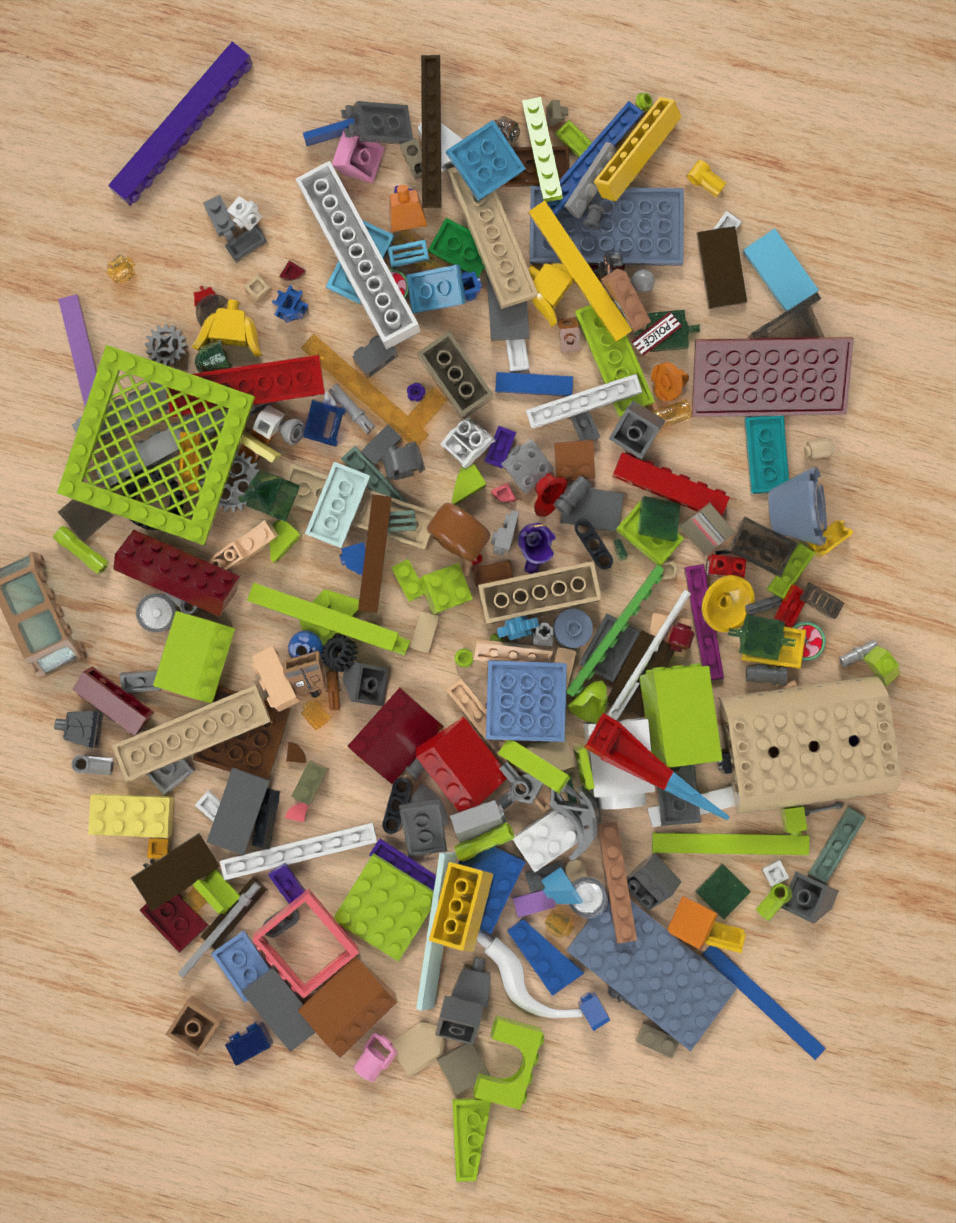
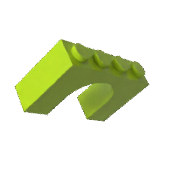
(511, 1090)

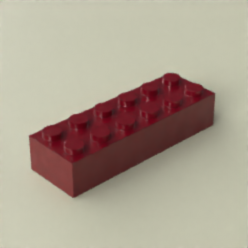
(176, 572)

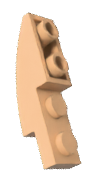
(245, 547)

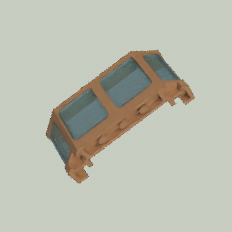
(36, 618)

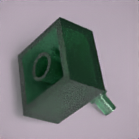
(270, 495)

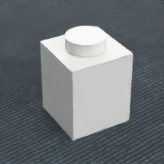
(268, 421)

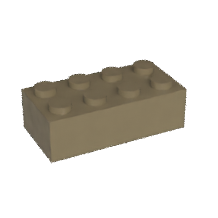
(455, 375)

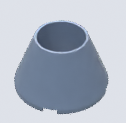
(799, 508)

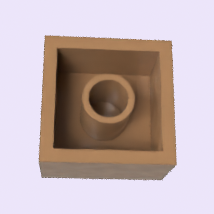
(194, 1025)

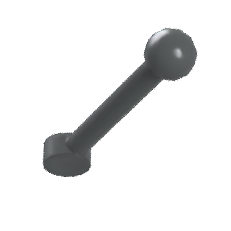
(838, 805)

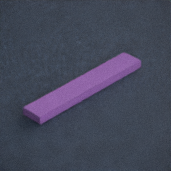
(79, 343)

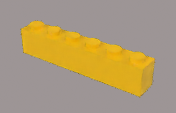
(637, 149)

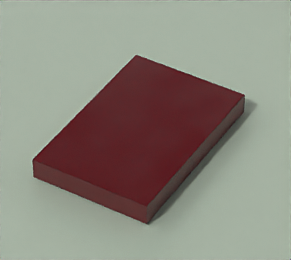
(176, 921)

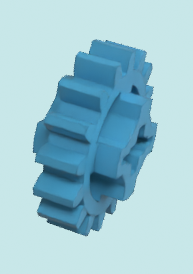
(518, 627)

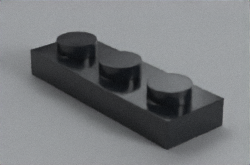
(266, 819)

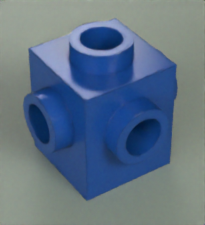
(473, 283)

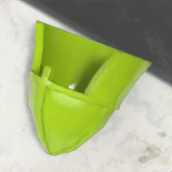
(590, 702)

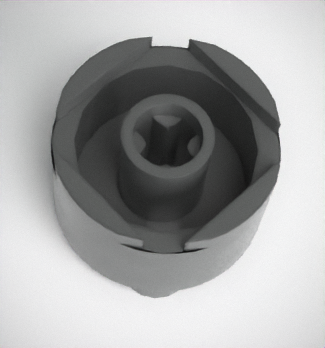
(403, 461)

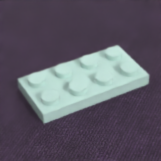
(337, 505)

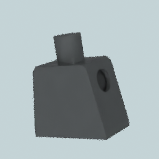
(473, 983)

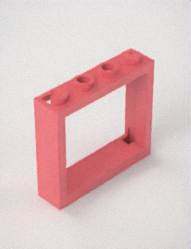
(285, 970)

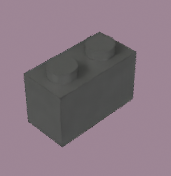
(373, 356)

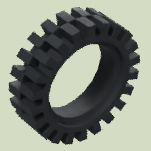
(156, 476)

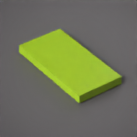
(584, 767)

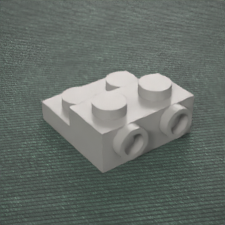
(503, 538)

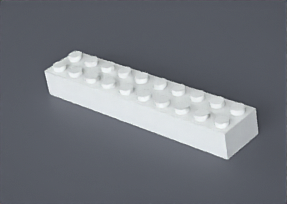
(358, 255)

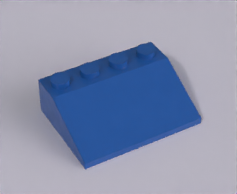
(506, 872)

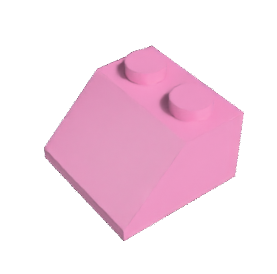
(358, 158)

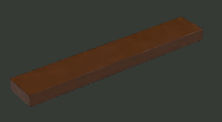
(374, 553)

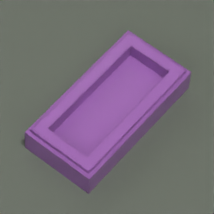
(532, 903)

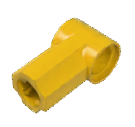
(703, 176)

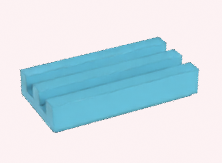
(425, 257)

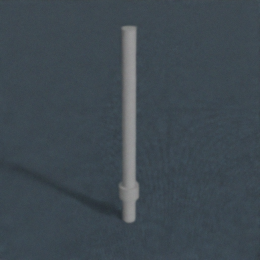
(244, 900)

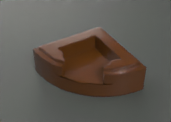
(295, 753)

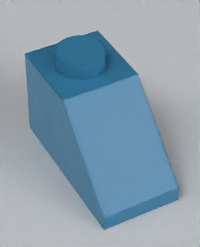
(560, 888)

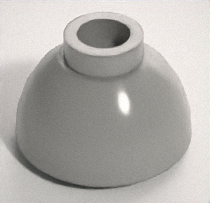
(292, 431)

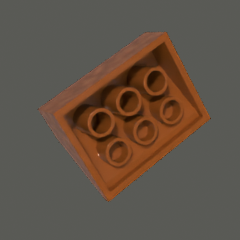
(348, 1005)

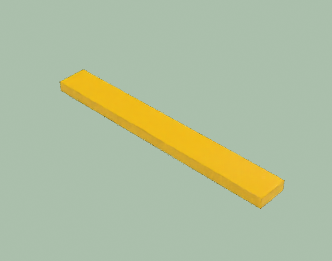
(580, 271)

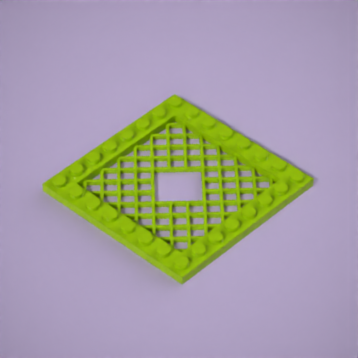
(82, 450)

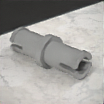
(857, 654)

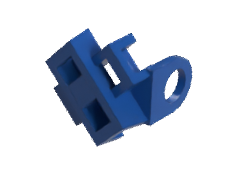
(293, 307)

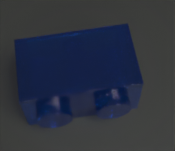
(248, 1043)

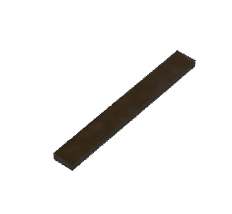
(431, 131)

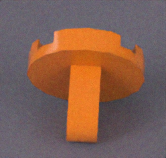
(668, 381)

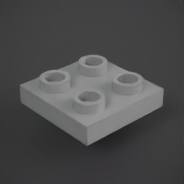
(527, 465)

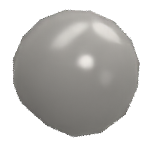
(643, 281)

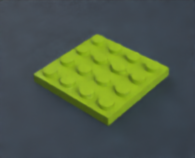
(385, 907)

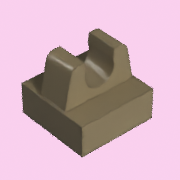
(555, 112)

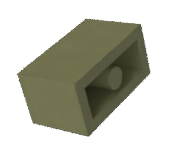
(309, 782)

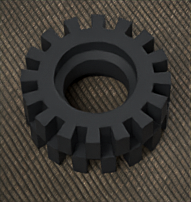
(347, 655)

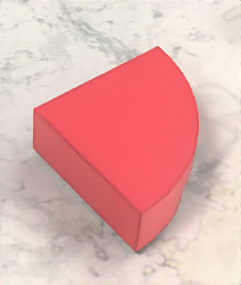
(503, 493)
(297, 812)

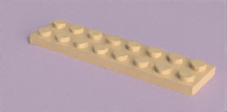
(495, 244)
(310, 489)
(191, 733)

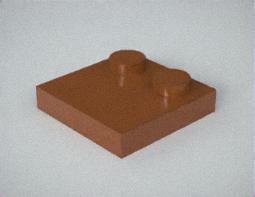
(574, 459)

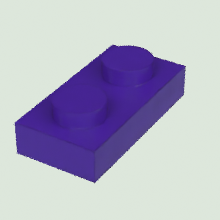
(500, 448)
(286, 882)

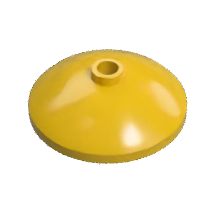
(731, 610)

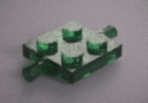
(678, 339)
(761, 637)

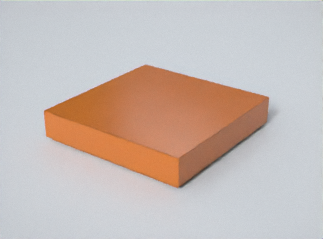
(692, 922)

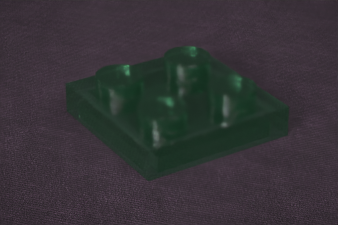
(659, 518)
(722, 891)

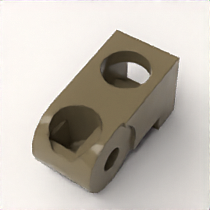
(413, 157)

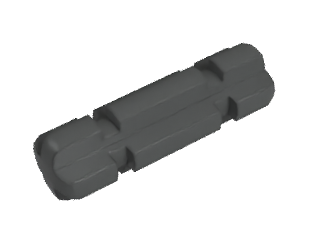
(763, 605)

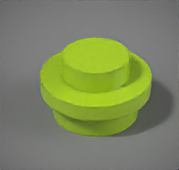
(644, 101)
(464, 658)

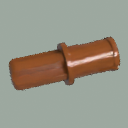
(333, 690)

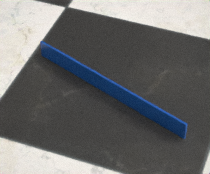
(764, 1001)

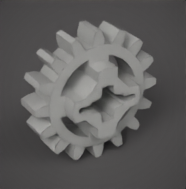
(172, 339)

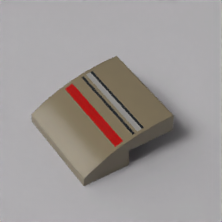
(707, 529)

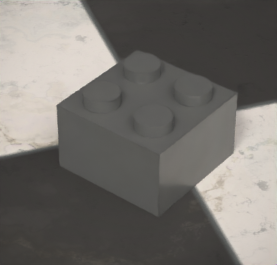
(637, 429)
(459, 1019)

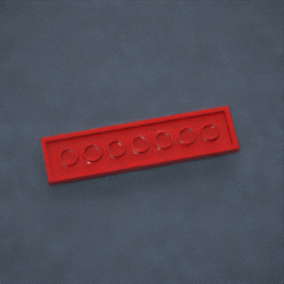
(264, 381)

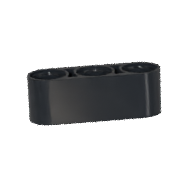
(595, 553)
(403, 797)

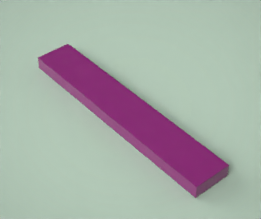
(705, 635)

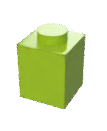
(794, 819)

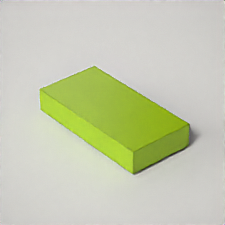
(574, 138)

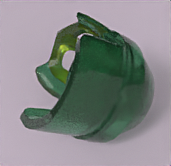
(212, 358)

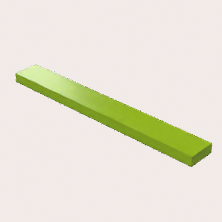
(323, 617)
(730, 843)

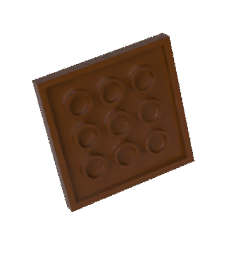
(252, 750)

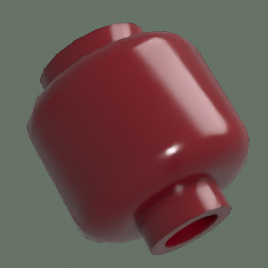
(680, 637)

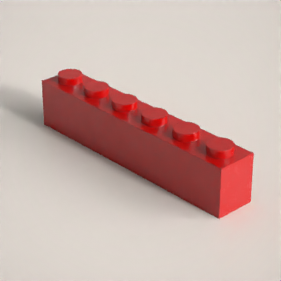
(668, 485)

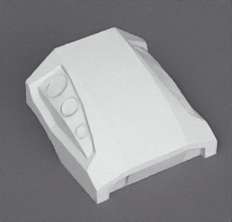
(467, 441)

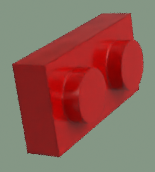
(790, 606)

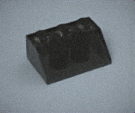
(761, 546)

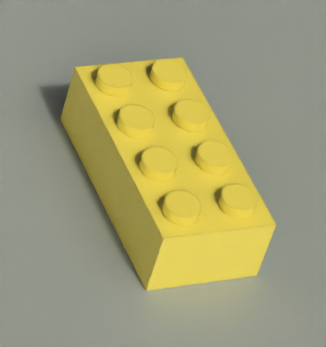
(131, 815)

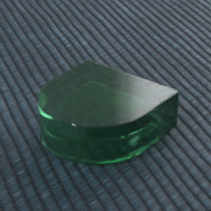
(620, 550)

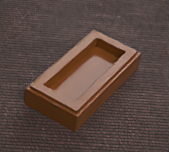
(492, 572)

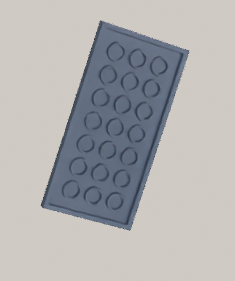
(640, 225)
(655, 974)

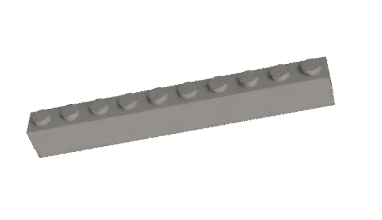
(163, 446)

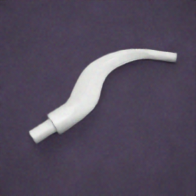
(513, 979)

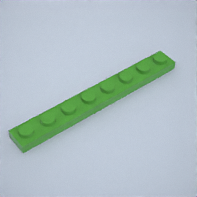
(620, 624)

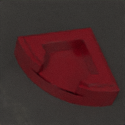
(292, 272)

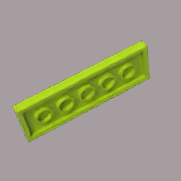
(612, 358)

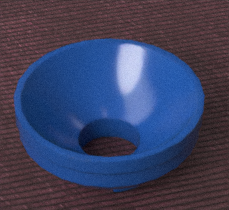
(306, 639)

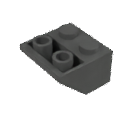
(652, 882)

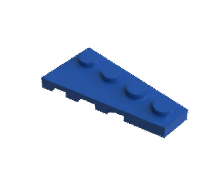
(547, 961)

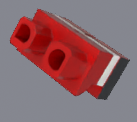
(725, 565)

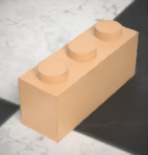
(273, 680)

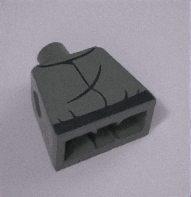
(81, 727)

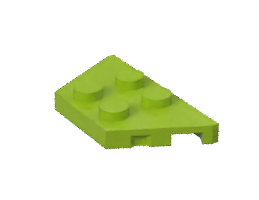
(333, 601)

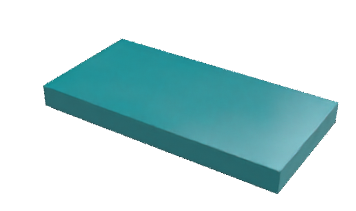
(766, 452)

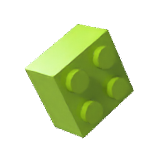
(445, 588)

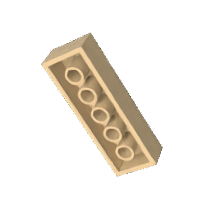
(539, 592)

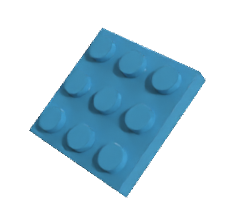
(485, 160)

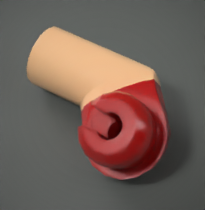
(466, 566)

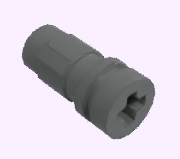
(573, 494)
(764, 674)

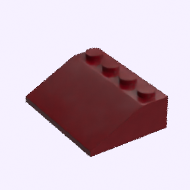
(393, 735)

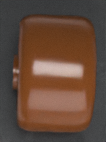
(458, 532)

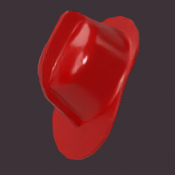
(548, 491)

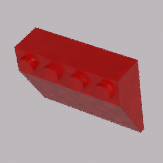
(461, 765)

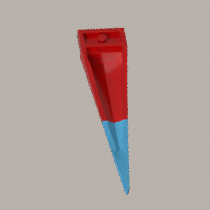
(623, 750)

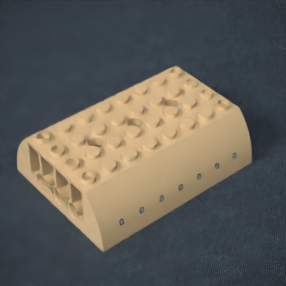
(790, 722)

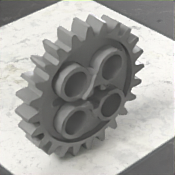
(247, 468)

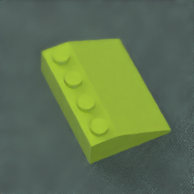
(193, 657)

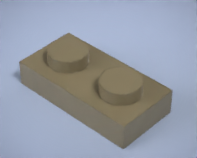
(657, 1040)

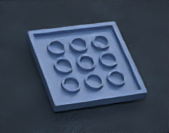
(526, 701)

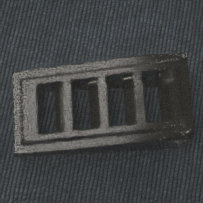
(832, 606)

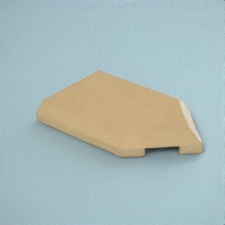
(553, 752)
(418, 1047)

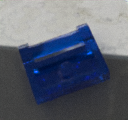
(318, 420)

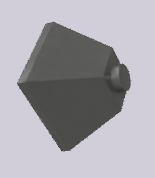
(366, 683)
(810, 898)

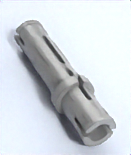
(356, 414)

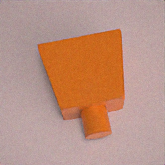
(406, 210)

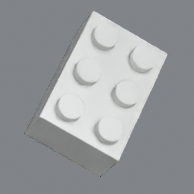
(546, 839)

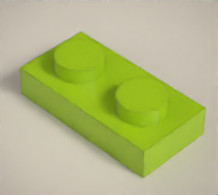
(408, 580)

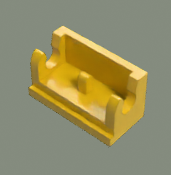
(834, 536)
(726, 937)

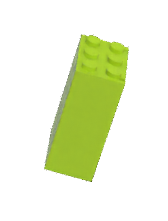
(681, 715)

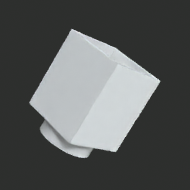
(612, 785)

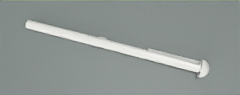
(632, 684)

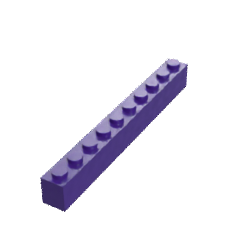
(181, 124)

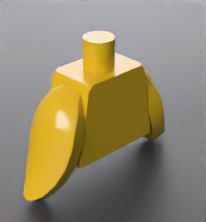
(551, 285)
(231, 328)

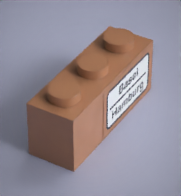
(626, 299)

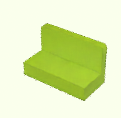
(217, 892)

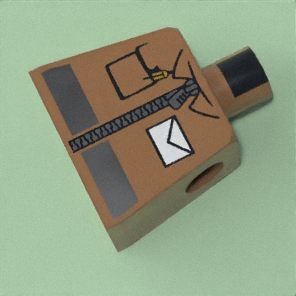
(306, 673)

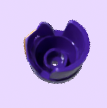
(538, 546)

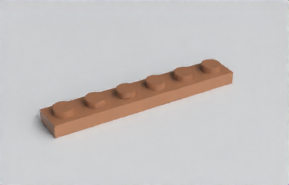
(616, 882)

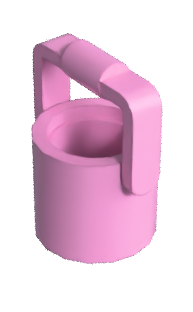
(372, 1061)

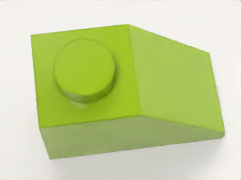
(467, 483)
(286, 539)
(882, 664)

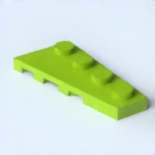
(469, 1125)

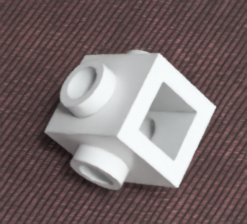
(244, 213)

